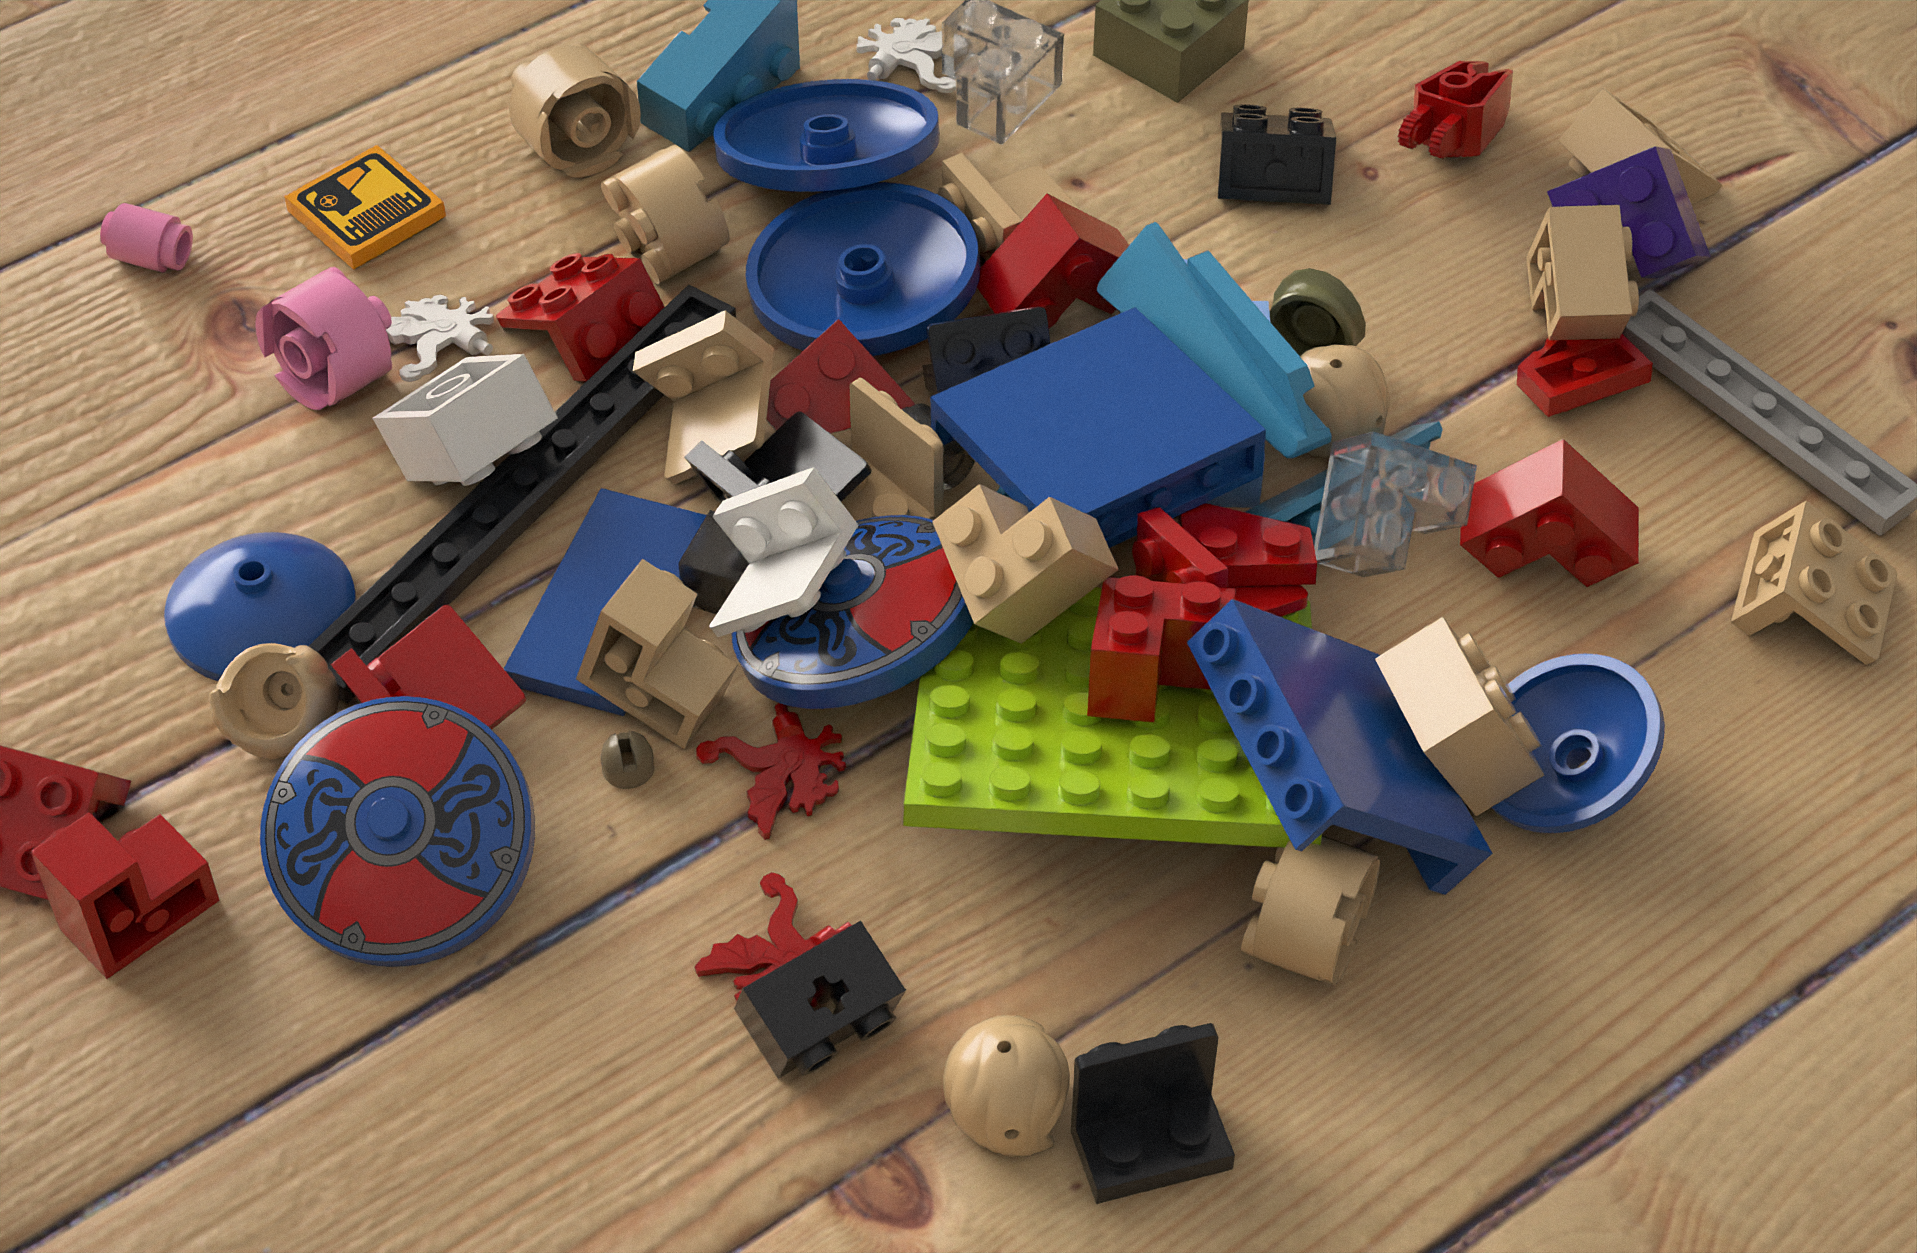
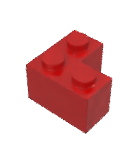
(1051, 261)
(1555, 508)
(1144, 644)
(122, 893)

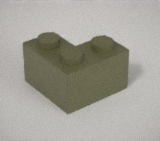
(1168, 41)

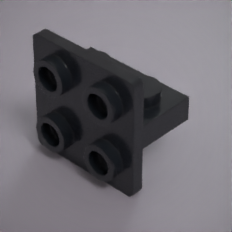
(980, 344)

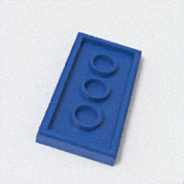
(599, 559)

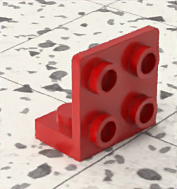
(439, 663)
(36, 801)

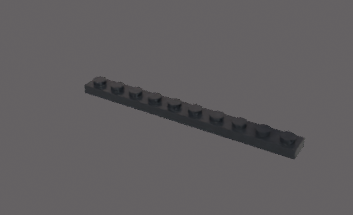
(508, 498)

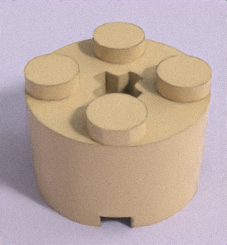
(573, 110)
(665, 213)
(1312, 908)

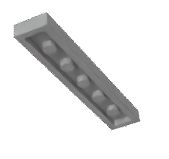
(1771, 415)

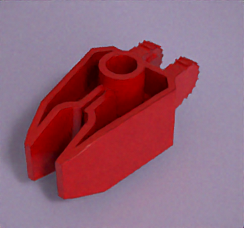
(1458, 110)

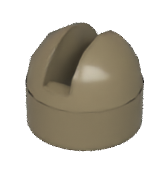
(629, 775)

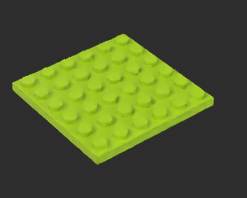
(1012, 749)

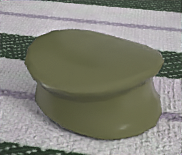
(1316, 311)

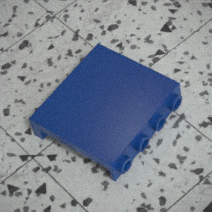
(1105, 426)
(1333, 741)

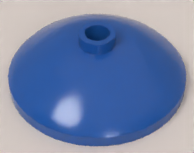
(254, 594)
(1584, 712)

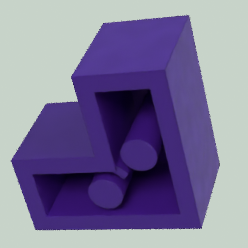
(1650, 204)

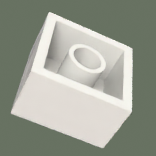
(466, 420)

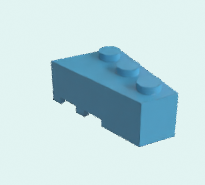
(724, 60)

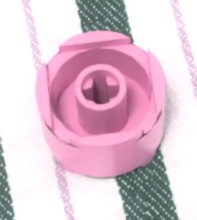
(325, 339)

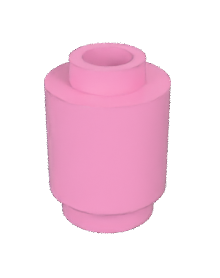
(146, 238)

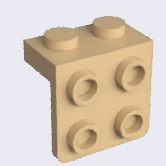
(999, 205)

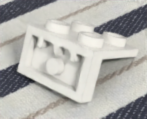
(792, 541)

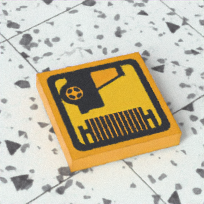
(365, 206)

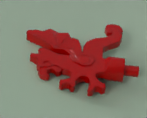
(791, 758)
(748, 955)

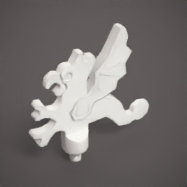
(910, 45)
(435, 328)

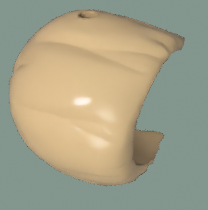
(1347, 392)
(257, 710)
(1007, 1085)

